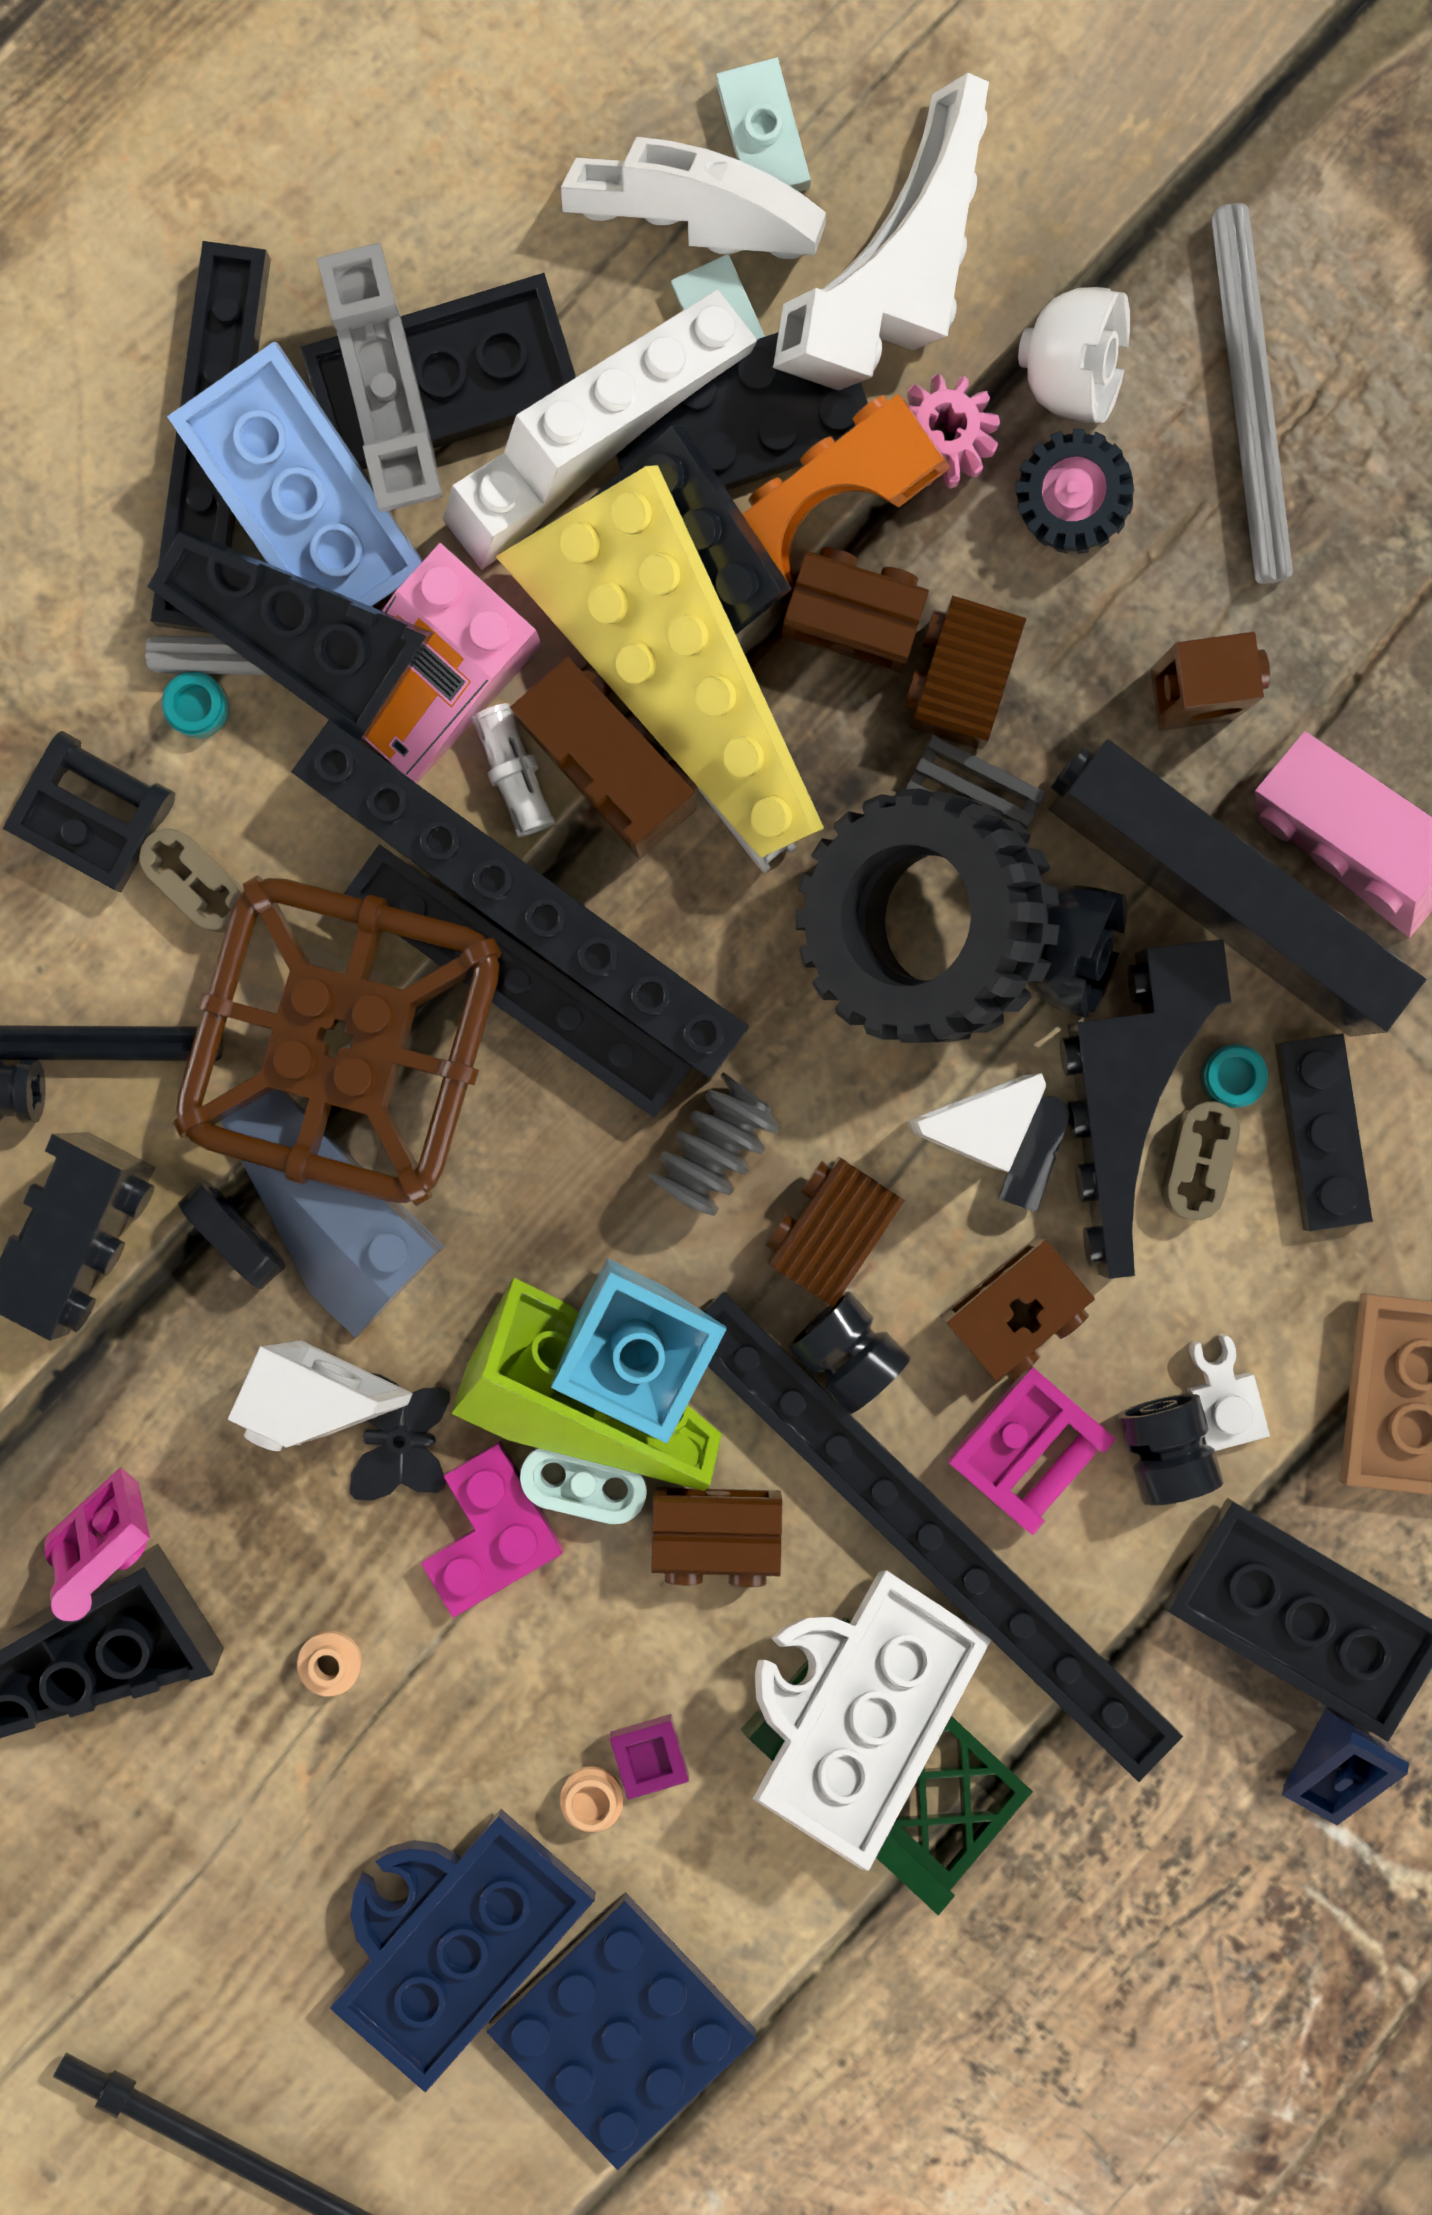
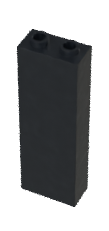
(1233, 891)

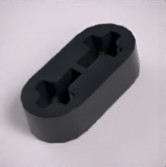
(231, 1234)

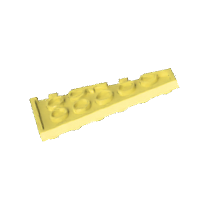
(648, 620)

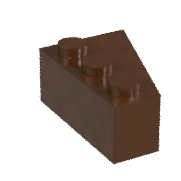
(606, 755)

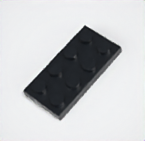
(472, 361)
(756, 418)
(1305, 1619)

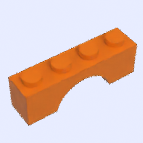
(880, 456)

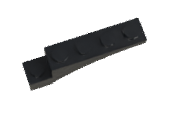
(1120, 1076)

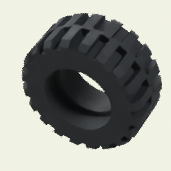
(850, 902)

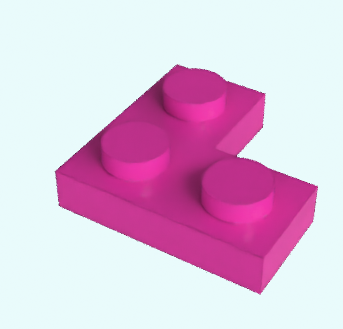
(507, 1536)

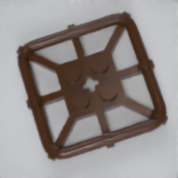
(357, 1076)

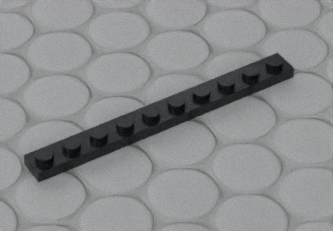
(938, 1543)

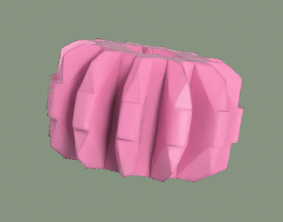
(961, 416)

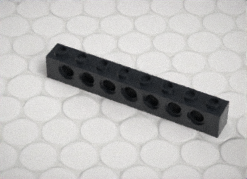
(520, 899)

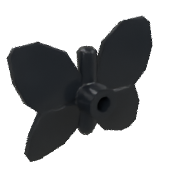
(404, 1448)

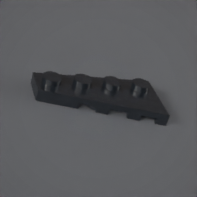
(302, 635)

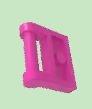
(1013, 1439)
(94, 1542)

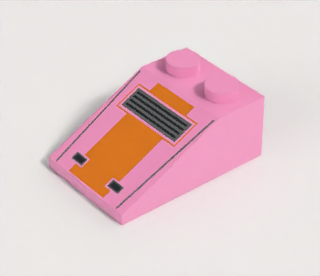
(463, 667)

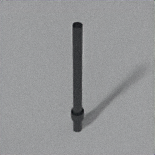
(117, 2095)

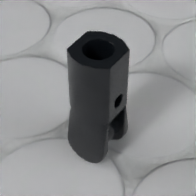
(1036, 1155)

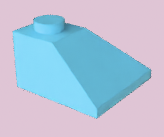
(637, 1351)

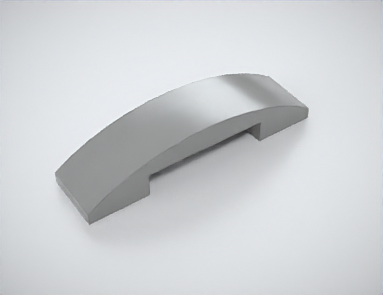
(381, 377)

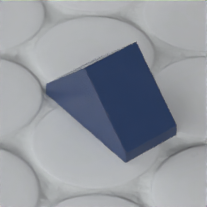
(1342, 1769)

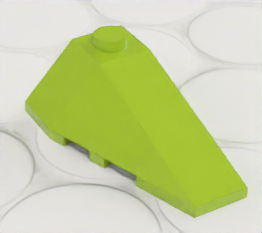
(512, 1396)

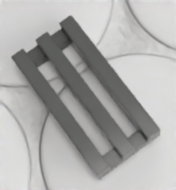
(982, 770)

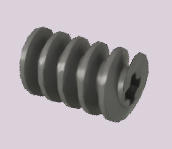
(716, 1147)

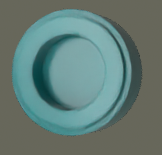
(195, 705)
(1234, 1075)

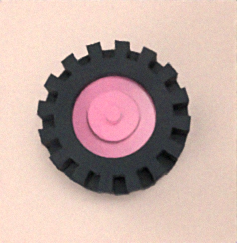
(1075, 491)

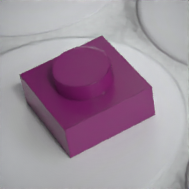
(649, 1756)

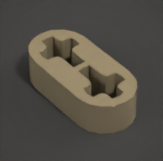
(183, 891)
(1215, 1164)

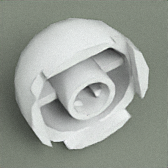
(1076, 352)

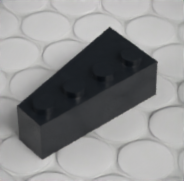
(129, 1643)

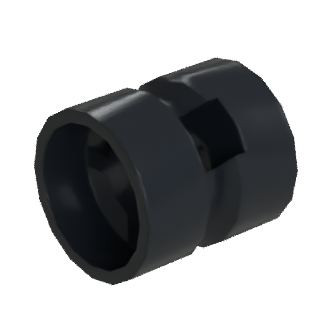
(849, 1353)
(1170, 1449)

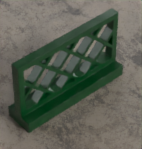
(900, 1852)

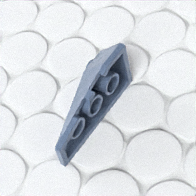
(345, 1244)

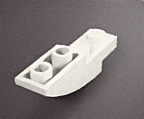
(721, 198)

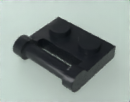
(78, 830)

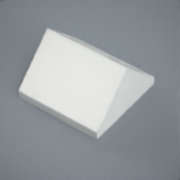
(987, 1124)

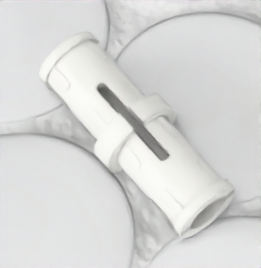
(512, 770)

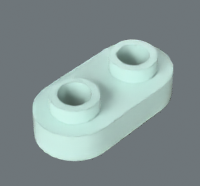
(582, 1489)

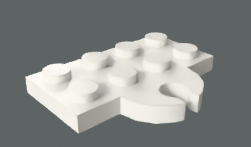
(862, 1714)

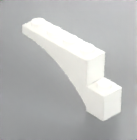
(909, 270)
(589, 422)

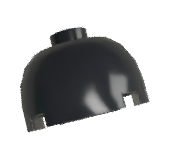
(1083, 954)

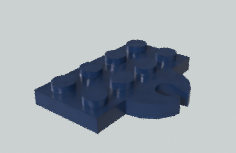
(454, 1942)

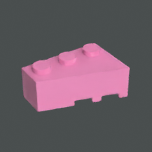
(1352, 829)

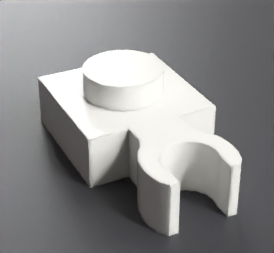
(1228, 1400)

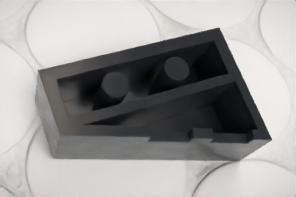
(71, 1233)

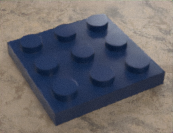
(621, 2031)

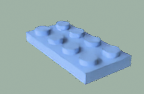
(294, 480)

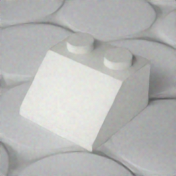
(307, 1394)

